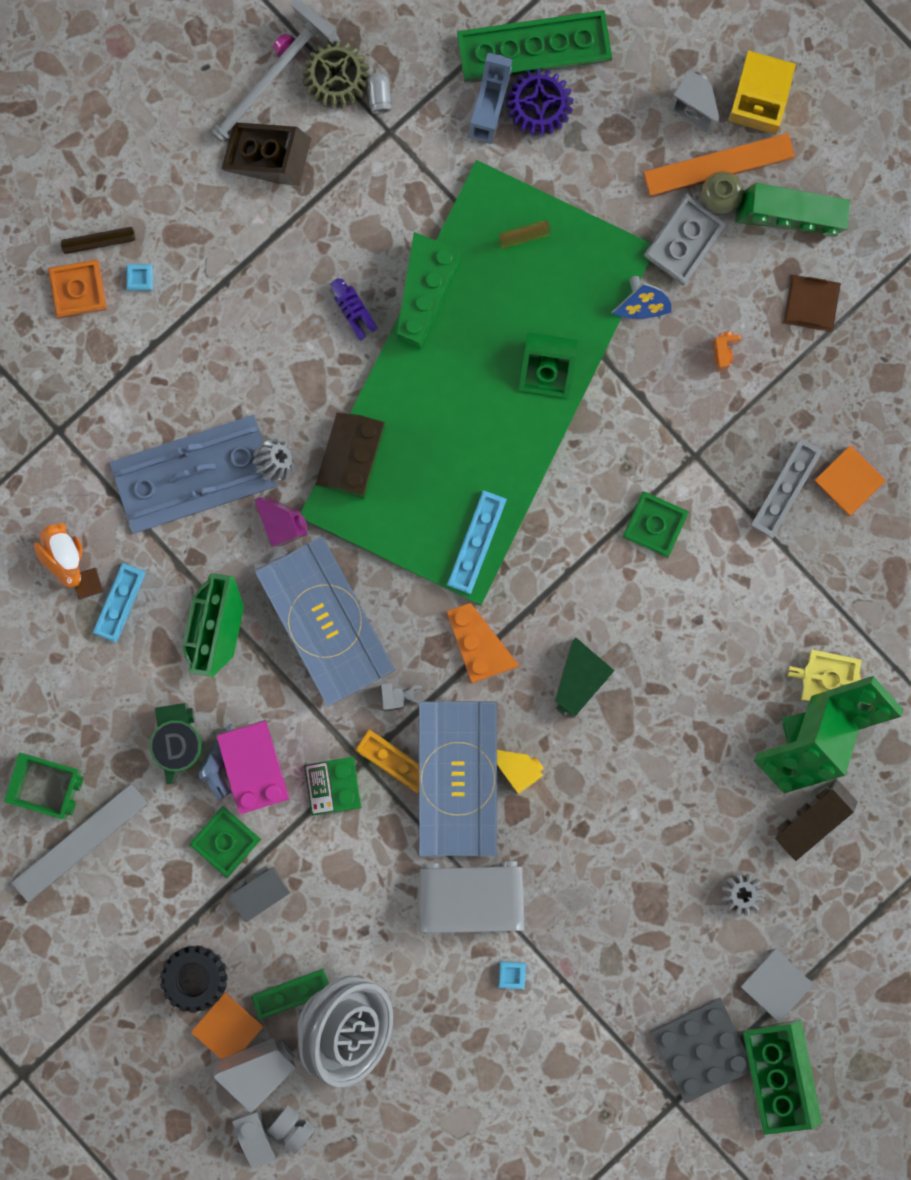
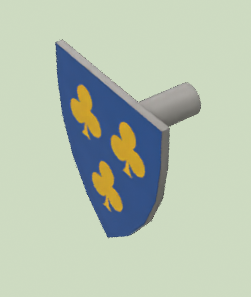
(643, 302)

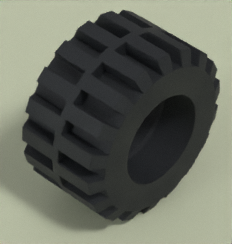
(173, 988)

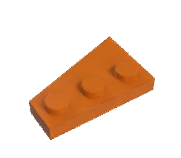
(478, 644)

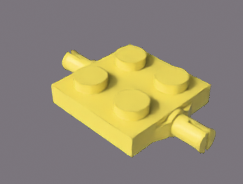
(826, 672)

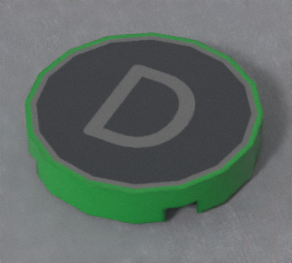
(175, 746)

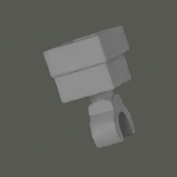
(394, 698)

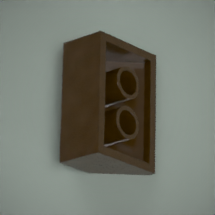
(350, 454)

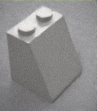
(255, 1071)

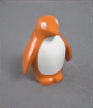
(60, 554)

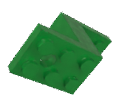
(828, 734)

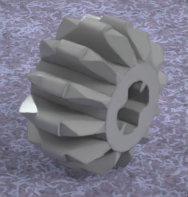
(274, 460)
(747, 886)

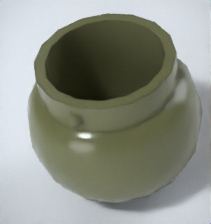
(722, 192)

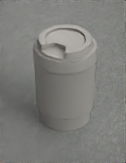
(378, 93)

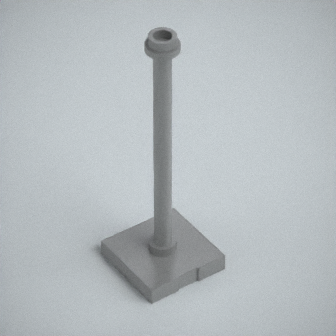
(313, 25)

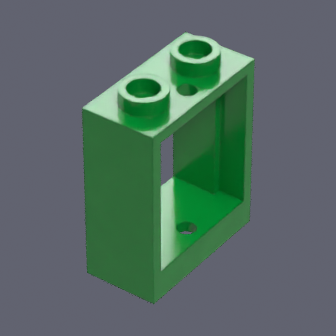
(19, 777)

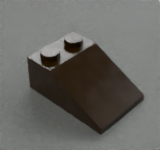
(267, 152)

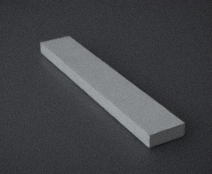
(80, 843)

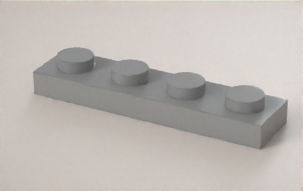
(786, 488)

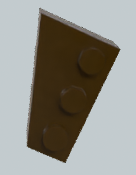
(816, 819)

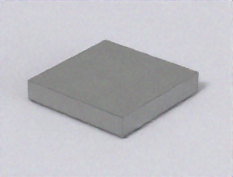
(777, 985)

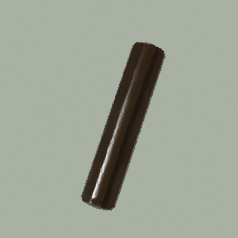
(98, 240)

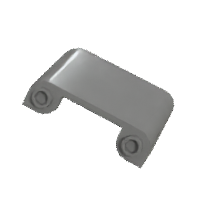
(471, 899)

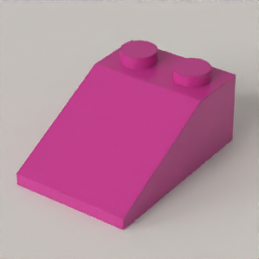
(253, 767)

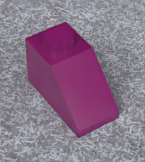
(280, 521)

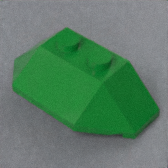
(213, 625)

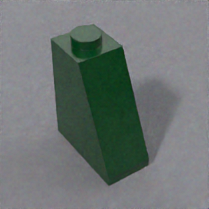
(580, 679)

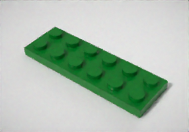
(537, 44)

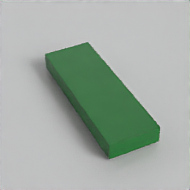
(289, 994)

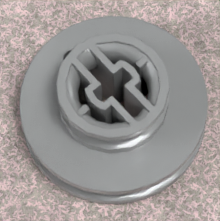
(345, 1030)

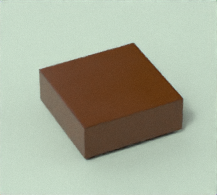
(89, 584)

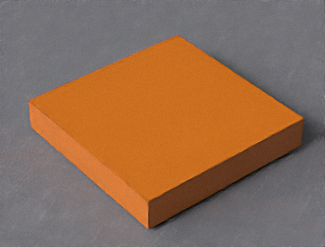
(77, 288)
(849, 480)
(227, 1027)

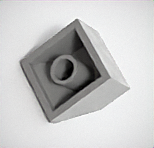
(696, 102)

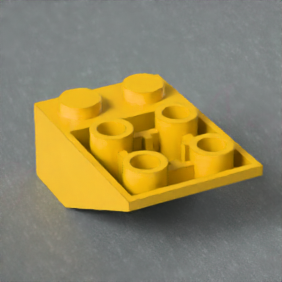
(762, 92)

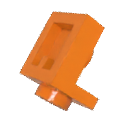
(722, 354)

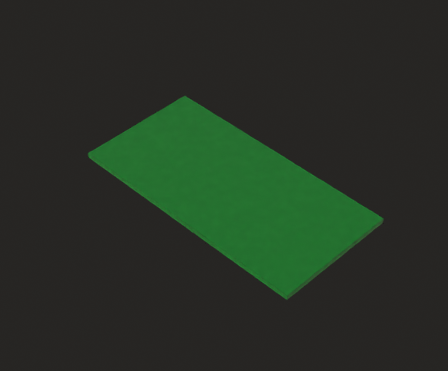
(456, 401)

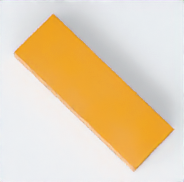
(390, 759)

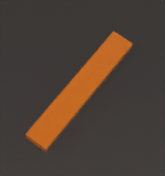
(731, 160)

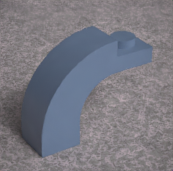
(490, 98)

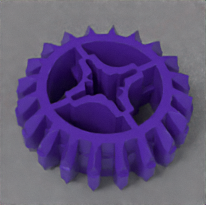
(549, 102)

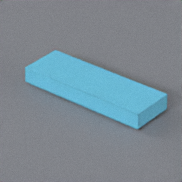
(119, 602)

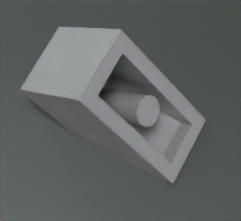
(254, 1138)

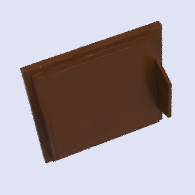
(812, 303)

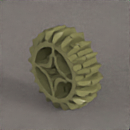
(346, 58)

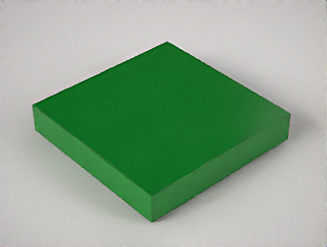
(655, 524)
(225, 841)

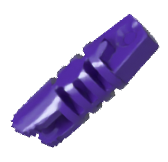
(352, 307)

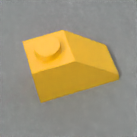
(519, 769)

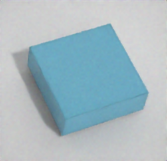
(139, 277)
(512, 975)

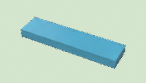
(476, 542)

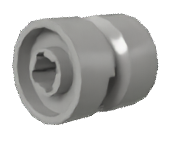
(291, 1129)

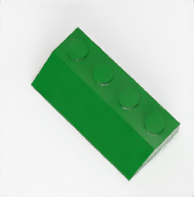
(782, 1077)

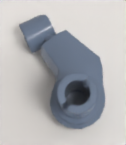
(211, 768)

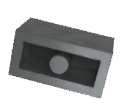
(260, 893)

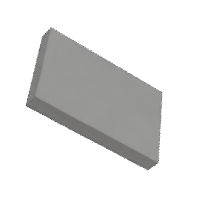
(684, 239)

